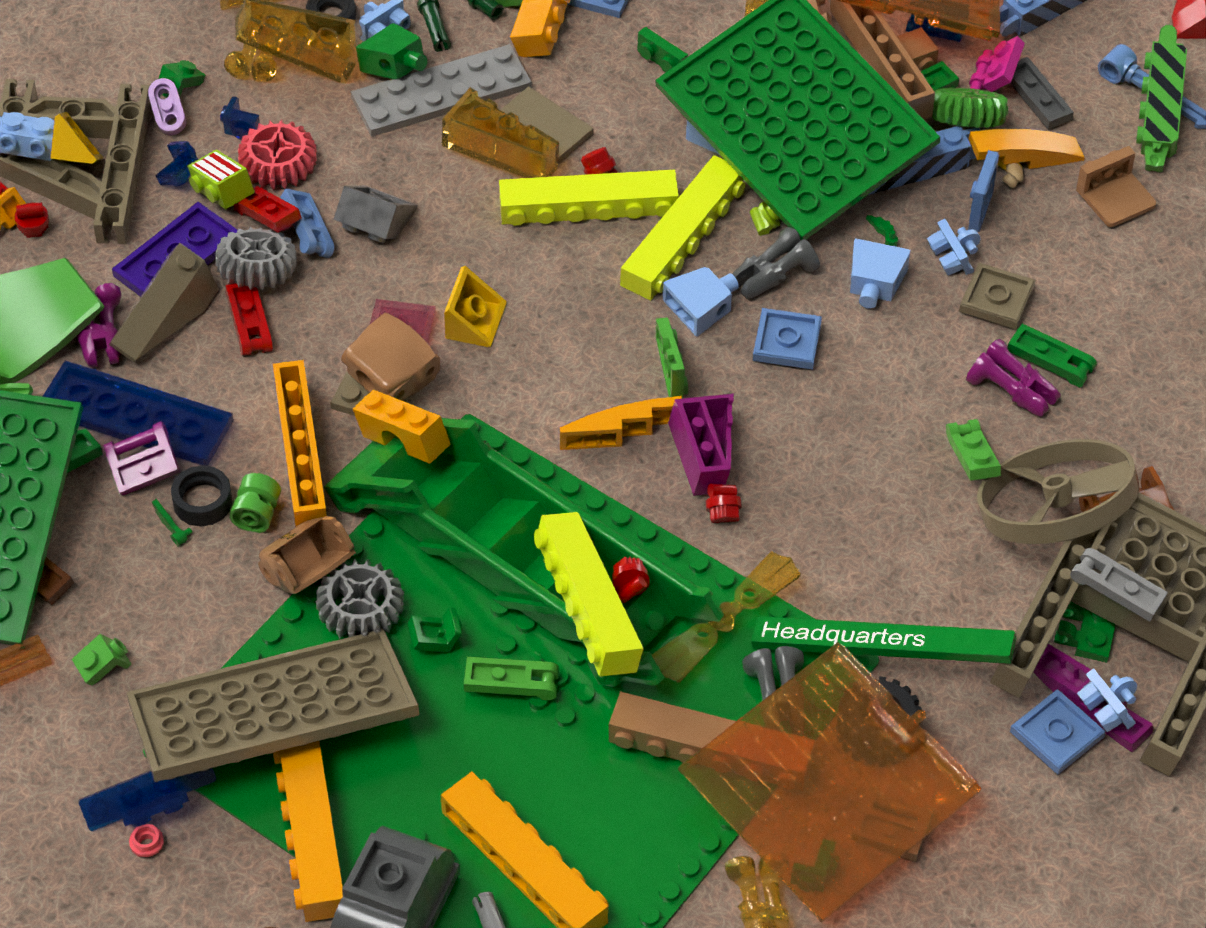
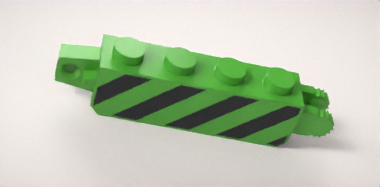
(1163, 100)

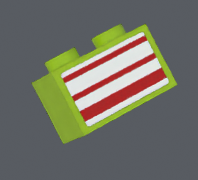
(220, 179)

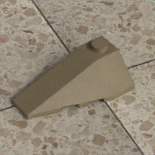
(170, 301)

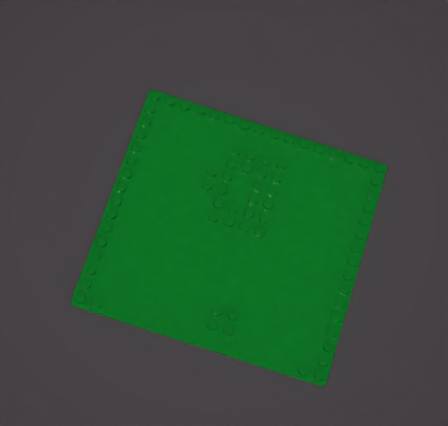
(607, 809)

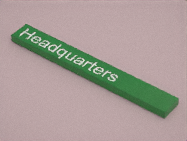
(886, 639)

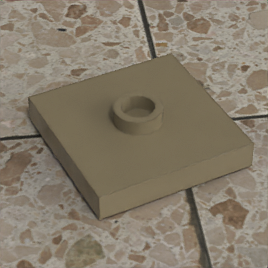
(997, 295)

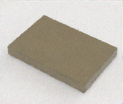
(551, 119)

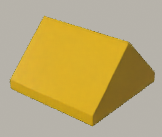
(71, 143)
(473, 310)

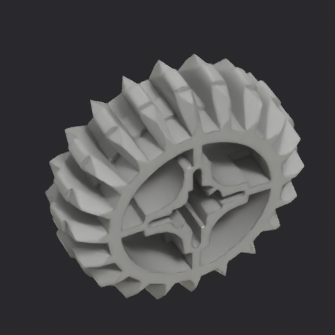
(256, 258)
(361, 588)

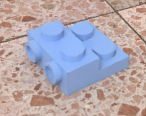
(26, 135)

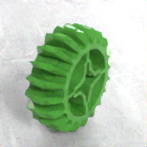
(969, 107)

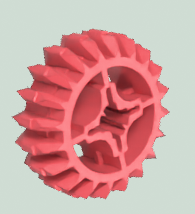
(277, 154)

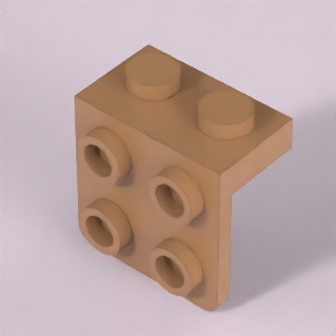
(1113, 189)

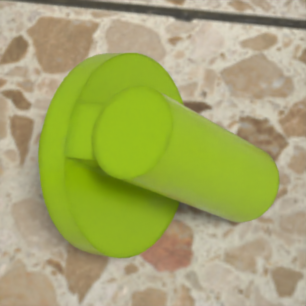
(764, 218)

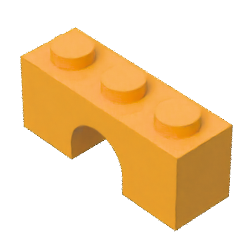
(418, 429)

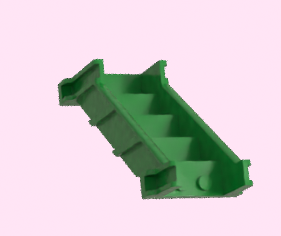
(484, 519)

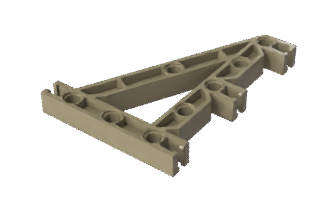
(126, 127)

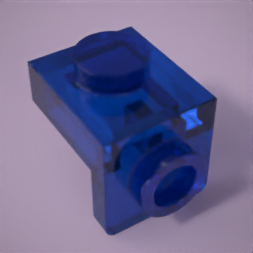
(237, 121)
(177, 171)

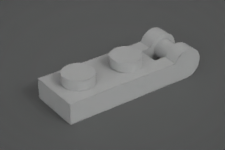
(1118, 583)

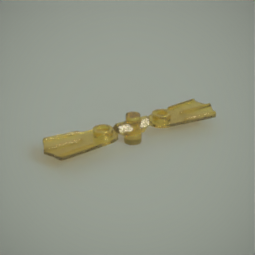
(688, 649)

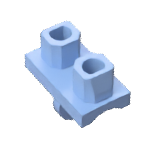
(381, 16)
(945, 239)
(1114, 712)

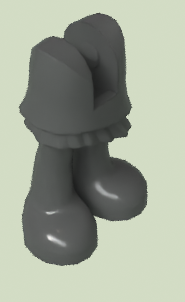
(760, 275)
(760, 666)

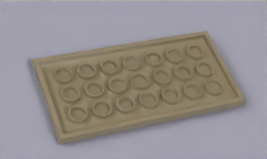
(271, 705)

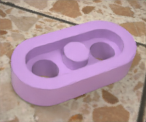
(167, 108)

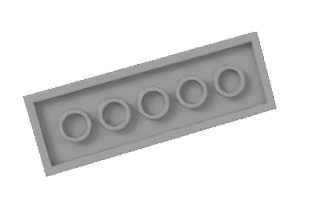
(438, 88)

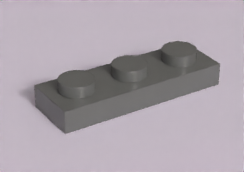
(1040, 95)

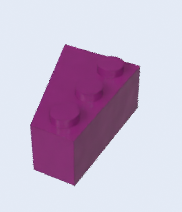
(703, 438)

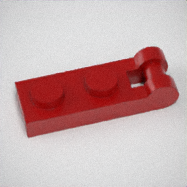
(268, 210)
(248, 319)

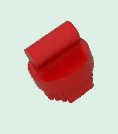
(598, 162)
(31, 219)
(723, 503)
(630, 578)

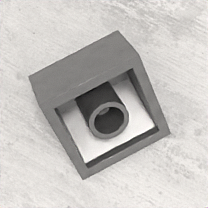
(373, 212)

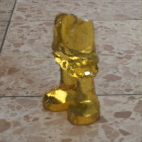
(239, 64)
(755, 913)

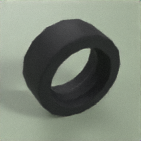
(206, 514)

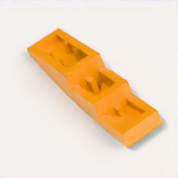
(1026, 145)
(610, 425)

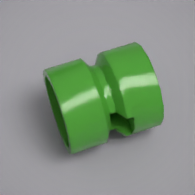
(255, 502)

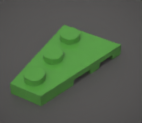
(671, 358)

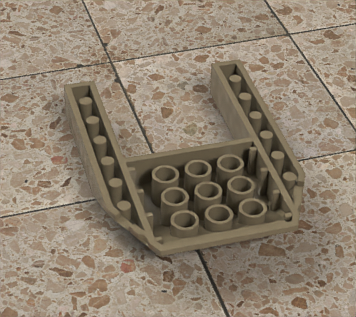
(1166, 552)

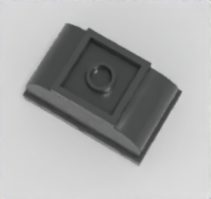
(396, 883)

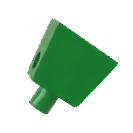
(391, 53)

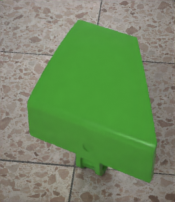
(41, 315)

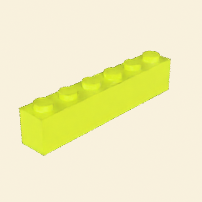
(587, 197)
(682, 228)
(588, 594)

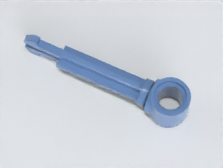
(1122, 66)

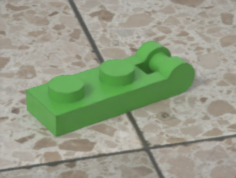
(973, 450)
(511, 677)

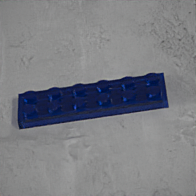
(129, 408)

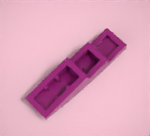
(1069, 677)

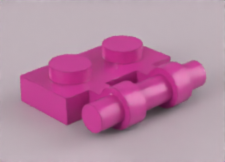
(997, 67)

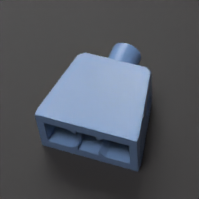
(877, 271)
(699, 298)

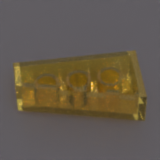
(299, 36)
(498, 138)

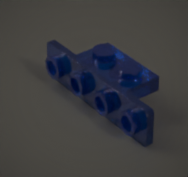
(140, 798)

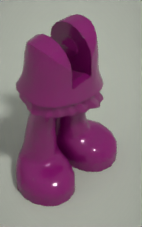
(99, 336)
(1030, 392)

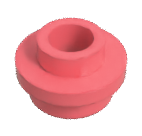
(143, 832)

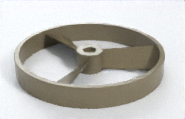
(1062, 489)

